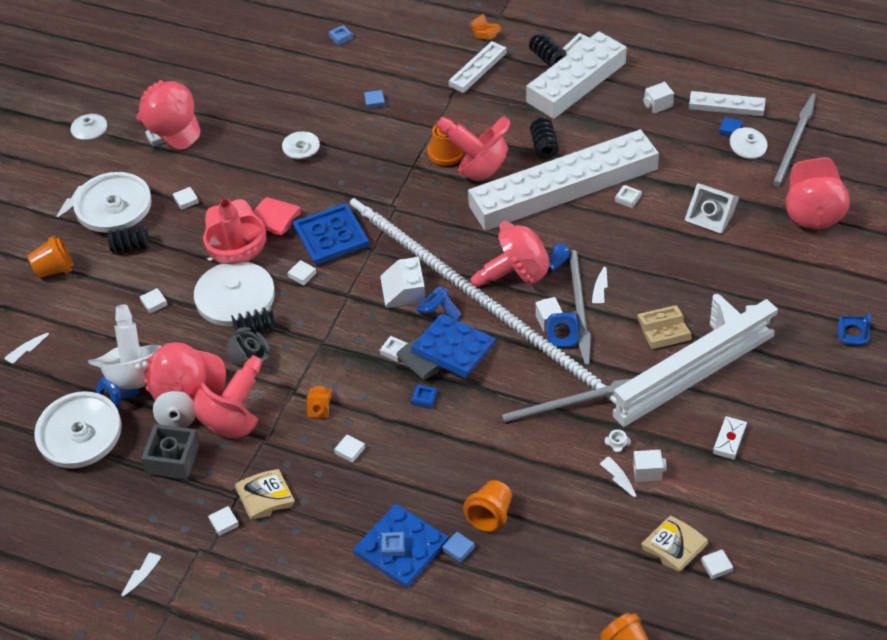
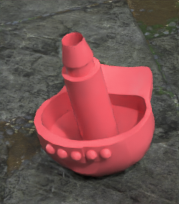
(169, 113)
(482, 154)
(816, 194)
(233, 232)
(521, 253)
(183, 370)
(226, 413)

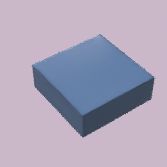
(340, 35)
(374, 99)
(393, 544)
(458, 546)

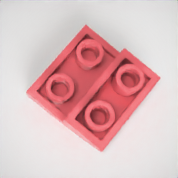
(276, 215)

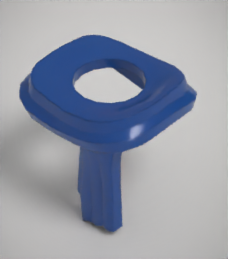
(437, 297)
(567, 318)
(862, 323)
(115, 393)

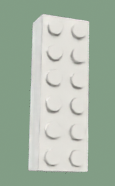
(576, 74)

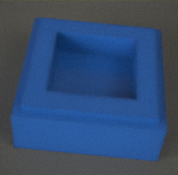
(729, 126)
(424, 396)

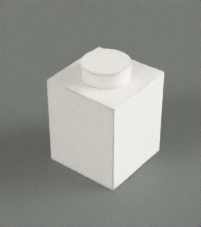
(658, 97)
(544, 309)
(648, 465)

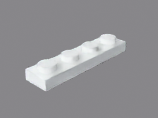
(477, 67)
(727, 103)

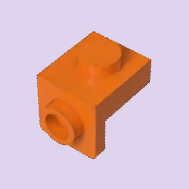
(483, 30)
(318, 402)

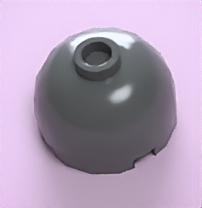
(246, 344)

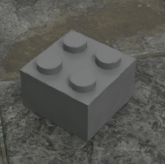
(170, 451)

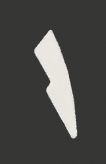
(68, 204)
(601, 283)
(28, 346)
(619, 476)
(139, 575)

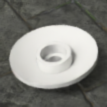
(89, 127)
(748, 143)
(300, 145)
(177, 402)

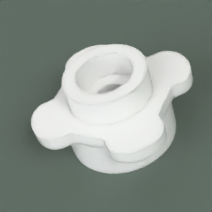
(617, 435)

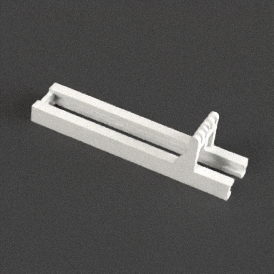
(732, 337)

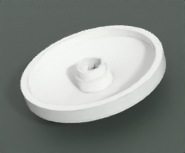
(112, 201)
(233, 290)
(78, 429)

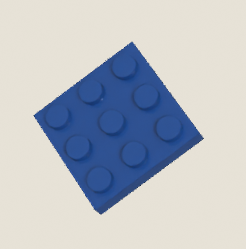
(330, 234)
(453, 345)
(421, 546)

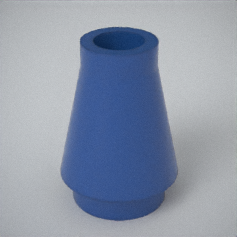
(557, 256)

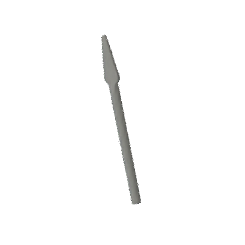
(805, 114)
(584, 336)
(563, 402)

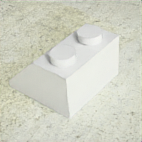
(711, 208)
(403, 283)

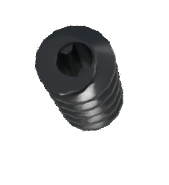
(547, 49)
(544, 138)
(128, 239)
(255, 322)

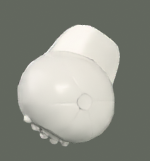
(128, 361)

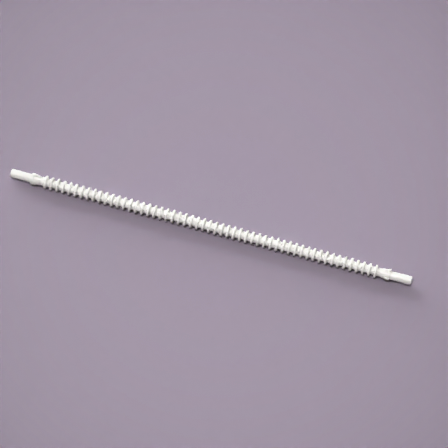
(481, 298)

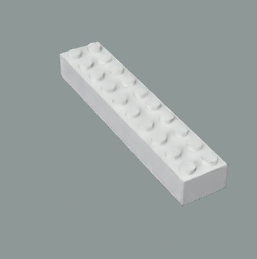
(563, 179)

